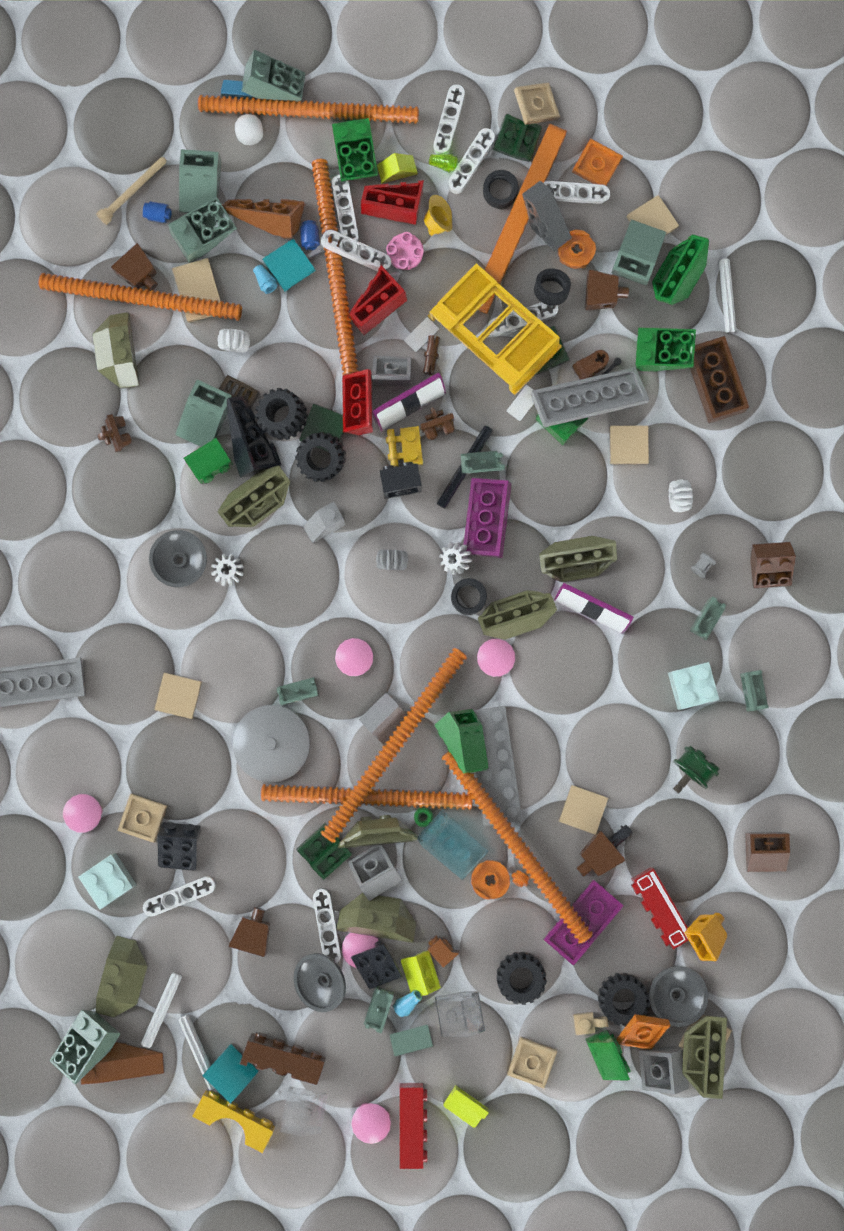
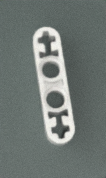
(449, 120)
(468, 159)
(574, 192)
(345, 211)
(357, 247)
(546, 316)
(179, 895)
(326, 926)

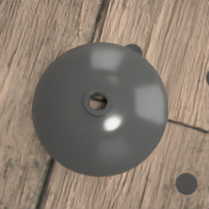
(168, 549)
(312, 985)
(691, 1000)

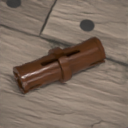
(431, 355)

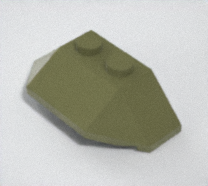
(116, 351)
(255, 498)
(578, 558)
(517, 614)
(377, 832)
(378, 918)
(121, 978)
(705, 1056)

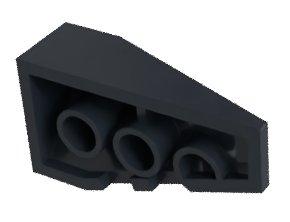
(249, 444)

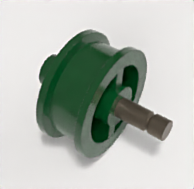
(695, 768)

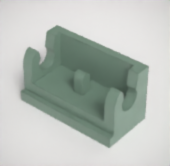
(481, 462)
(708, 618)
(754, 690)
(297, 691)
(378, 1009)
(411, 1040)

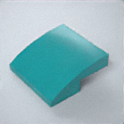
(288, 264)
(229, 1075)

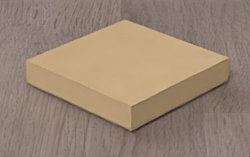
(536, 103)
(655, 215)
(629, 445)
(178, 695)
(583, 809)
(142, 818)
(532, 1062)

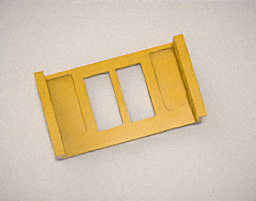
(522, 355)

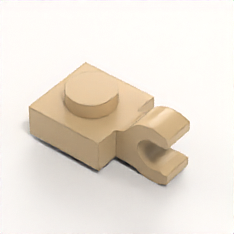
(586, 1023)

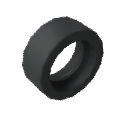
(498, 175)
(556, 276)
(471, 582)

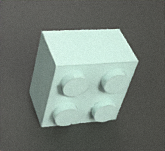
(693, 686)
(107, 880)

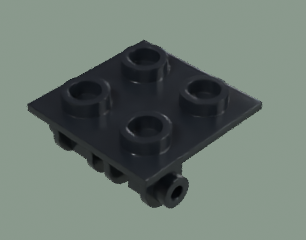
(376, 966)

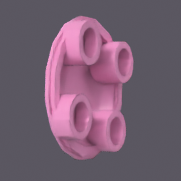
(405, 251)
(354, 657)
(496, 657)
(82, 813)
(356, 944)
(371, 1123)

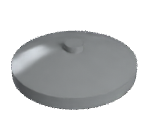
(271, 743)

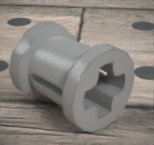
(703, 565)

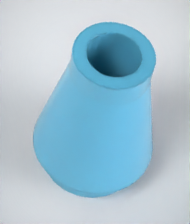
(265, 280)
(405, 1004)

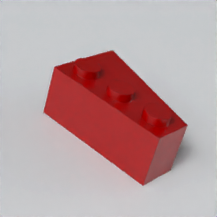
(393, 201)
(377, 302)

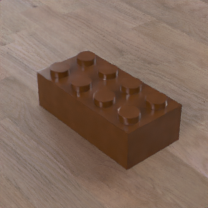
(718, 380)

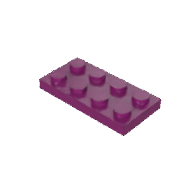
(596, 910)

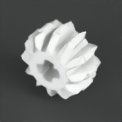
(233, 340)
(680, 495)
(461, 557)
(232, 573)

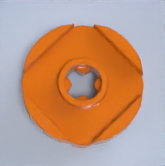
(579, 259)
(479, 880)

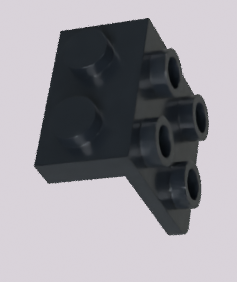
(178, 846)

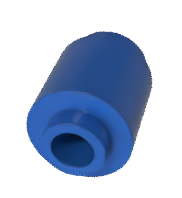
(157, 212)
(309, 235)

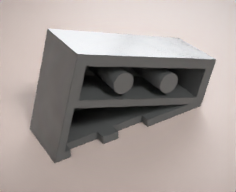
(545, 215)

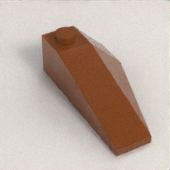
(275, 218)
(125, 1063)

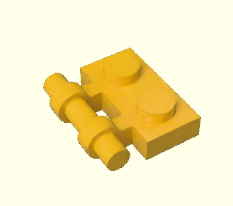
(410, 446)

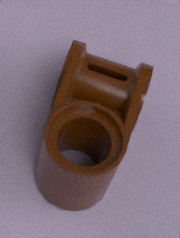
(588, 367)

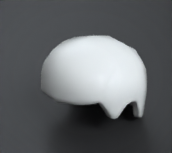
(249, 129)

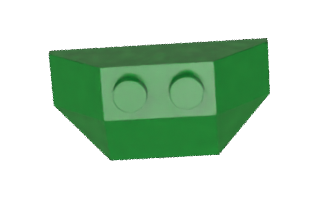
(681, 270)

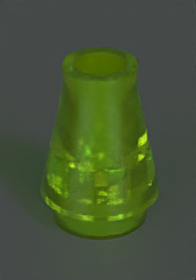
(443, 161)

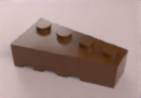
(283, 1058)

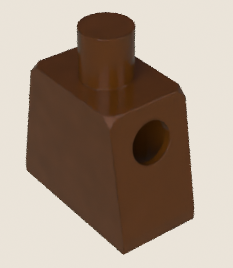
(136, 269)
(603, 291)
(599, 856)
(252, 934)

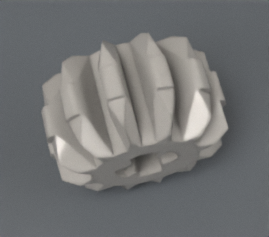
(392, 559)

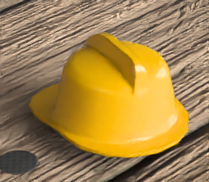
(439, 216)

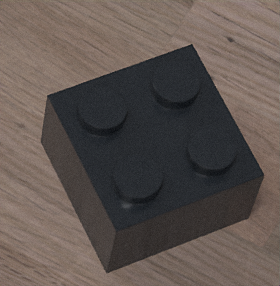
(400, 480)

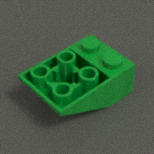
(354, 149)
(665, 349)
(464, 739)
(608, 1056)

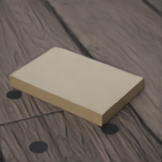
(197, 281)

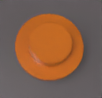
(520, 879)

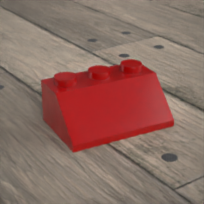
(357, 403)

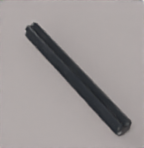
(459, 476)

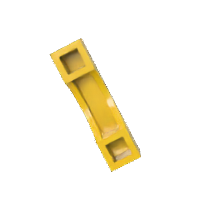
(256, 1130)

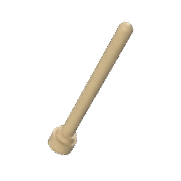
(107, 213)

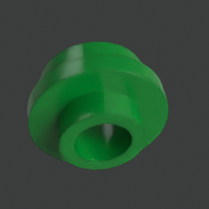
(418, 821)

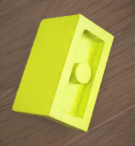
(421, 973)
(465, 1106)

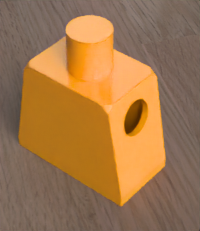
(707, 936)

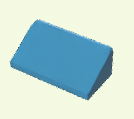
(234, 89)

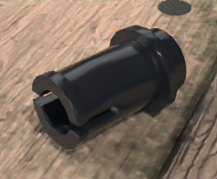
(622, 834)

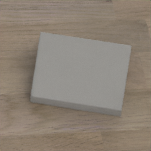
(391, 371)
(383, 718)

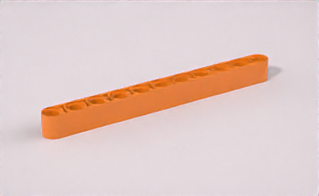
(518, 216)

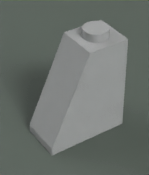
(324, 522)

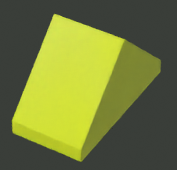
(396, 167)

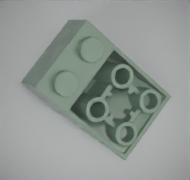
(272, 79)
(198, 178)
(201, 229)
(638, 252)
(203, 414)
(84, 1045)

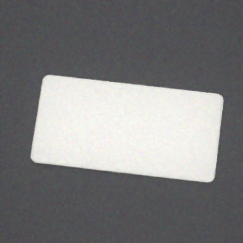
(420, 334)
(521, 404)

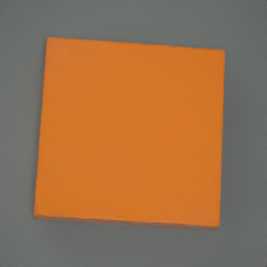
(597, 163)
(643, 1031)

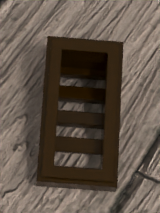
(254, 393)

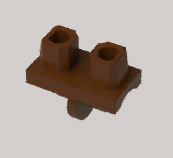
(445, 422)
(113, 424)

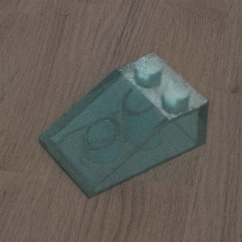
(451, 844)

